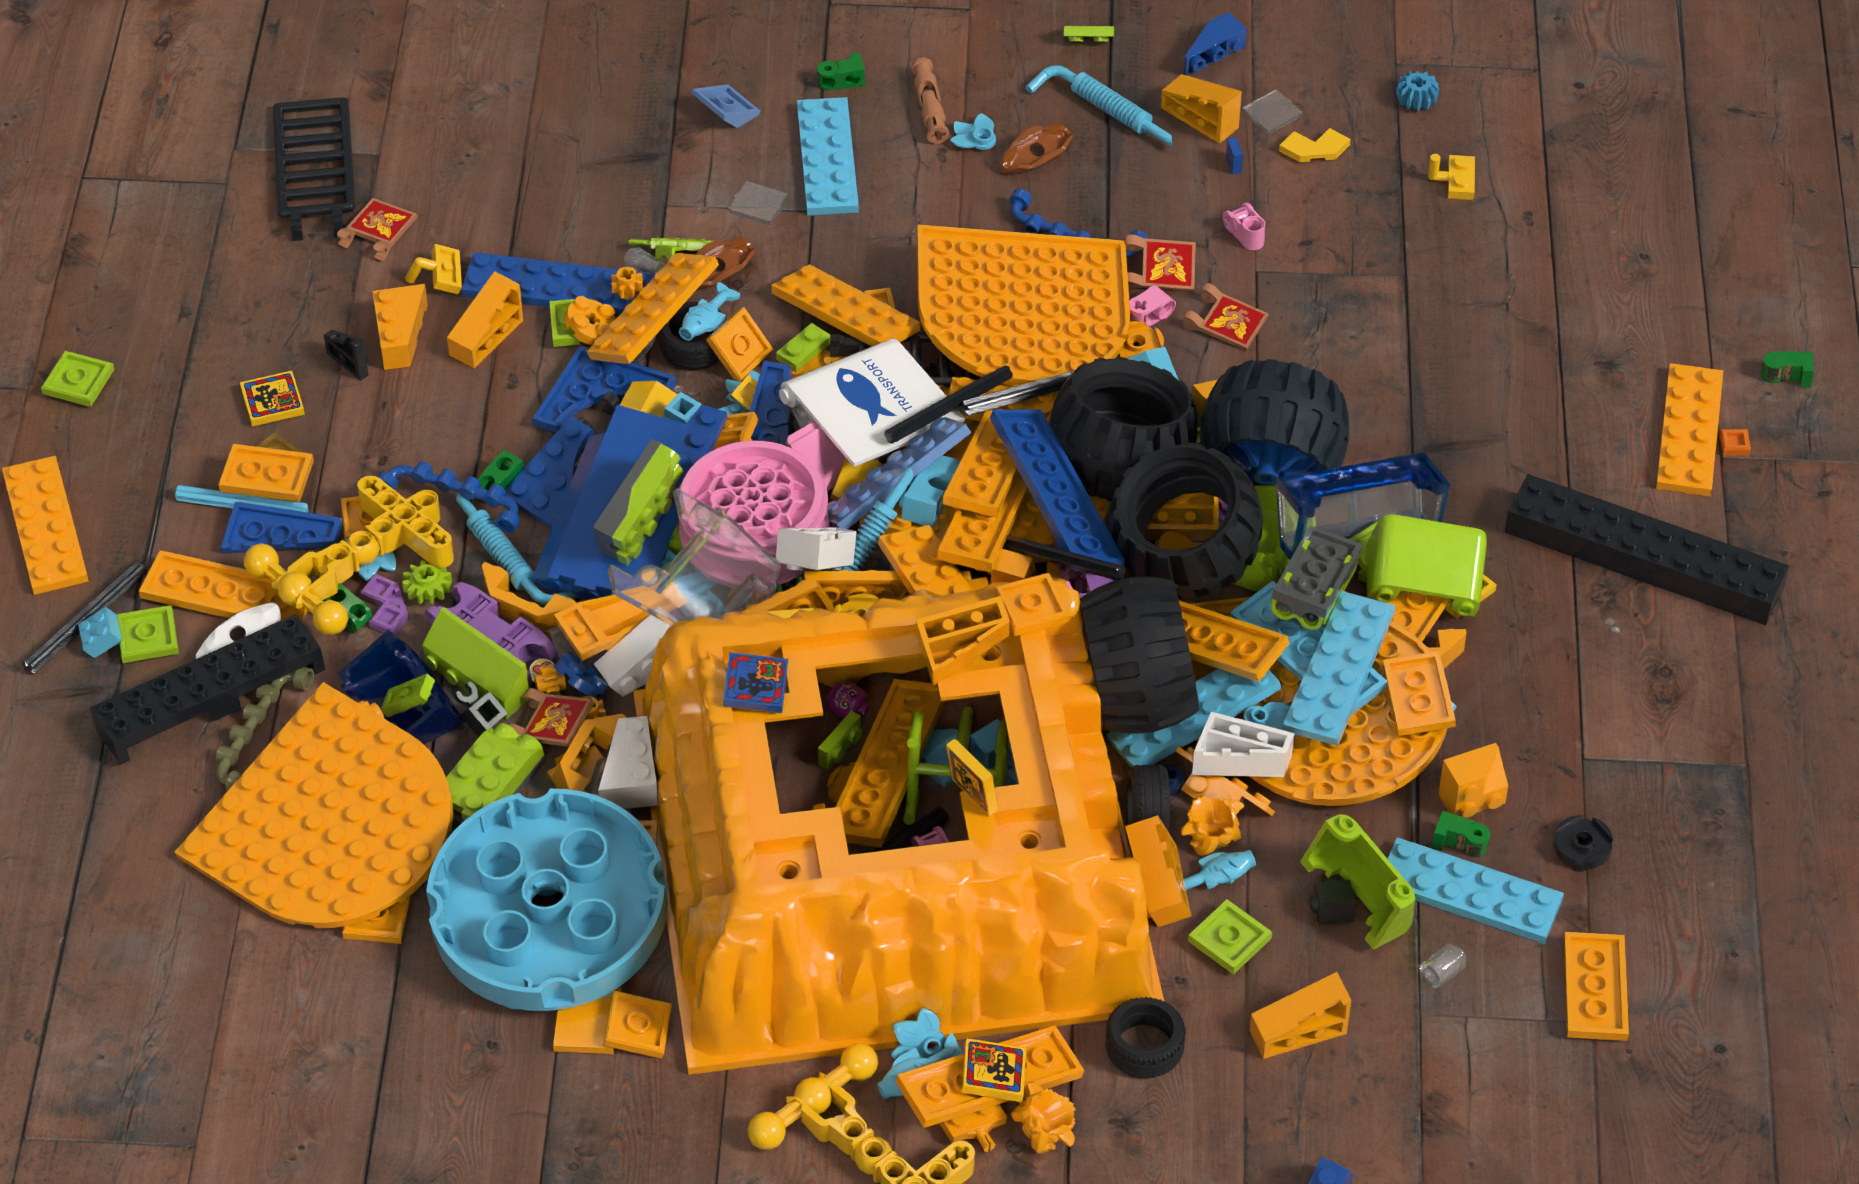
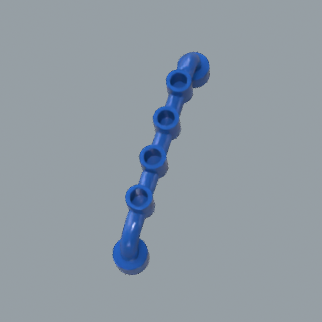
(1033, 223)
(507, 519)

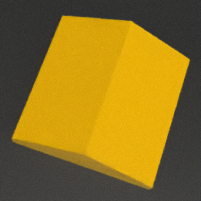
(648, 397)

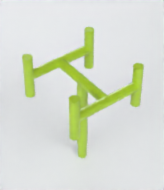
(915, 767)

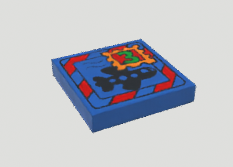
(755, 682)

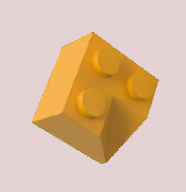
(1473, 781)

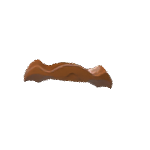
(1052, 140)
(733, 254)

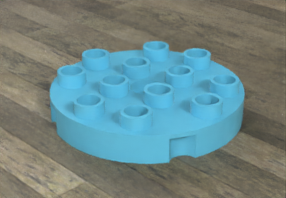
(558, 952)

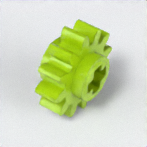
(426, 582)

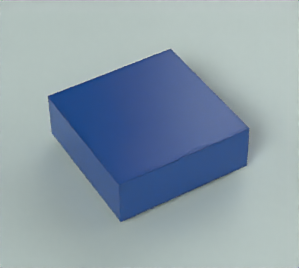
(1234, 155)

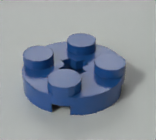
(581, 677)

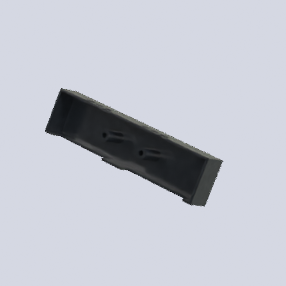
(205, 684)

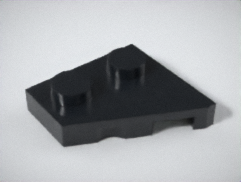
(348, 352)

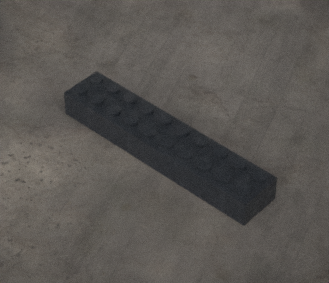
(1646, 549)

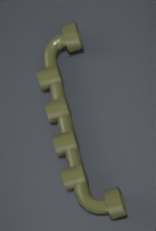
(254, 715)

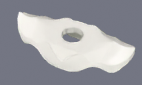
(250, 619)

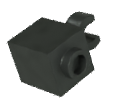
(482, 711)
(1333, 901)

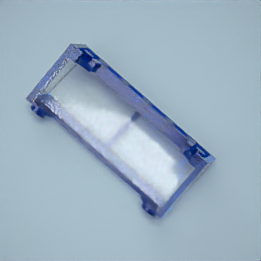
(1357, 496)

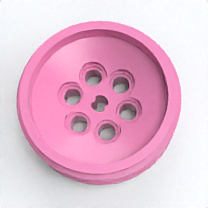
(761, 490)

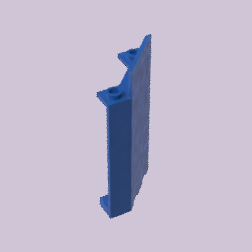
(571, 552)

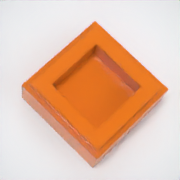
(1735, 442)

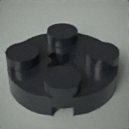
(1581, 856)

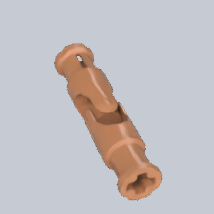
(929, 100)

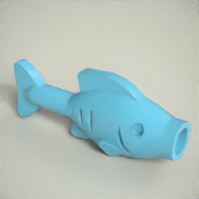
(705, 315)
(1221, 869)
(910, 1061)

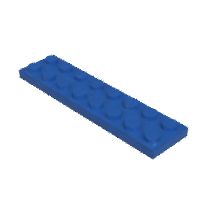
(547, 280)
(1055, 484)

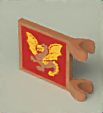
(380, 224)
(1164, 264)
(1228, 319)
(555, 717)

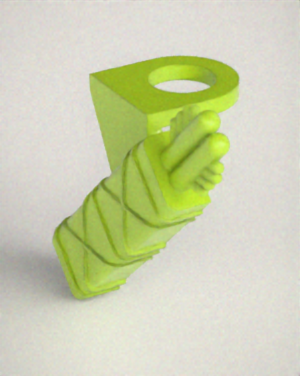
(668, 246)

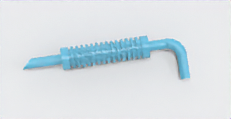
(1104, 99)
(877, 522)
(504, 552)

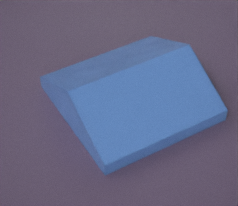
(727, 104)

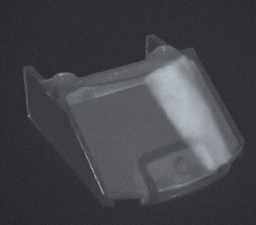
(711, 575)

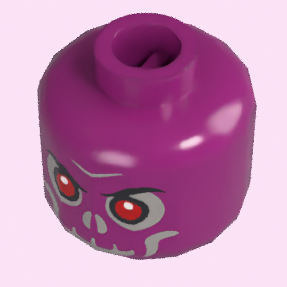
(846, 698)

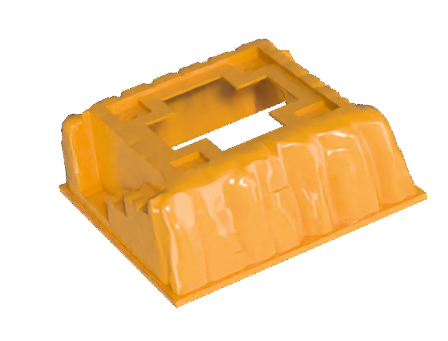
(810, 949)

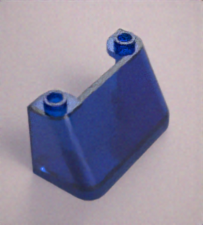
(392, 663)

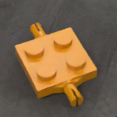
(976, 1126)

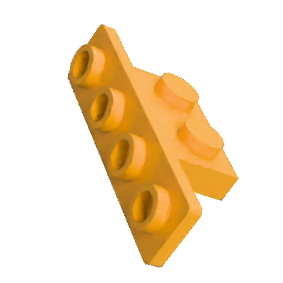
(1219, 786)

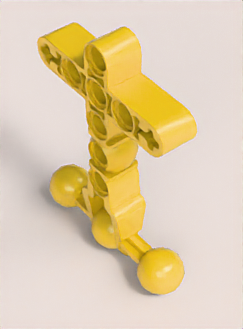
(394, 524)
(814, 1097)

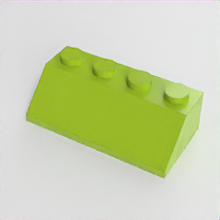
(468, 655)

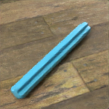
(227, 500)

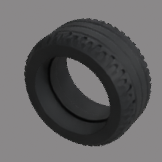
(683, 353)
(1148, 794)
(1145, 1012)

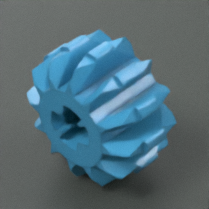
(1417, 90)

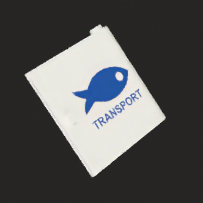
(864, 397)

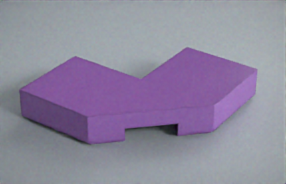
(388, 596)

